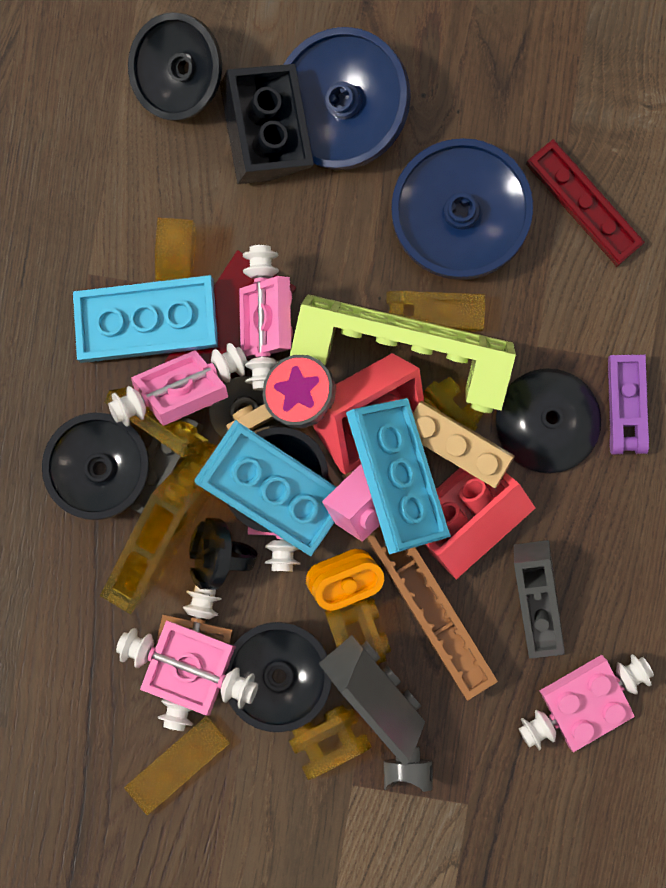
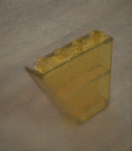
(158, 534)

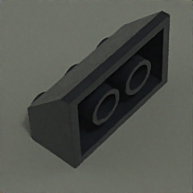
(265, 122)

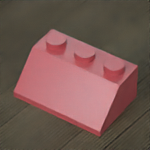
(376, 384)
(476, 518)

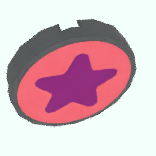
(299, 391)

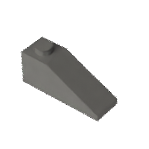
(538, 599)

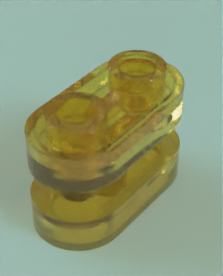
(364, 613)
(337, 722)

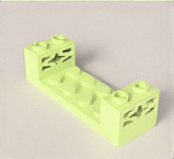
(491, 356)

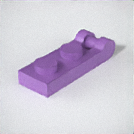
(628, 403)

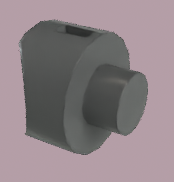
(417, 772)

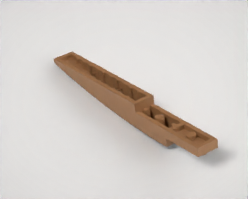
(426, 603)

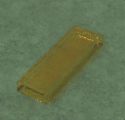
(177, 765)

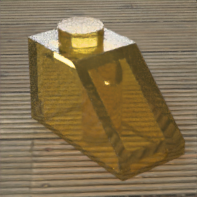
(174, 249)

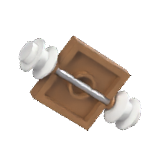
(200, 608)

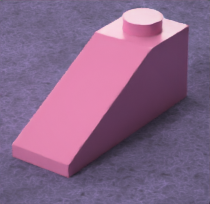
(353, 506)

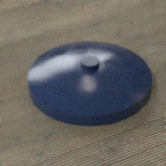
(350, 95)
(462, 209)

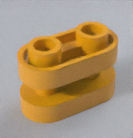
(344, 579)

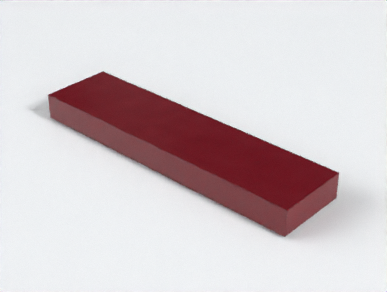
(584, 202)

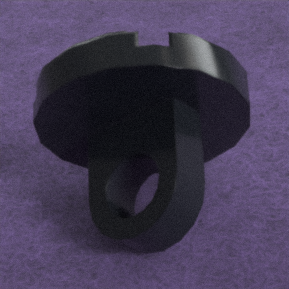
(217, 554)

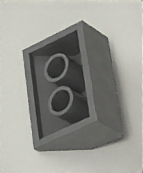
(375, 696)

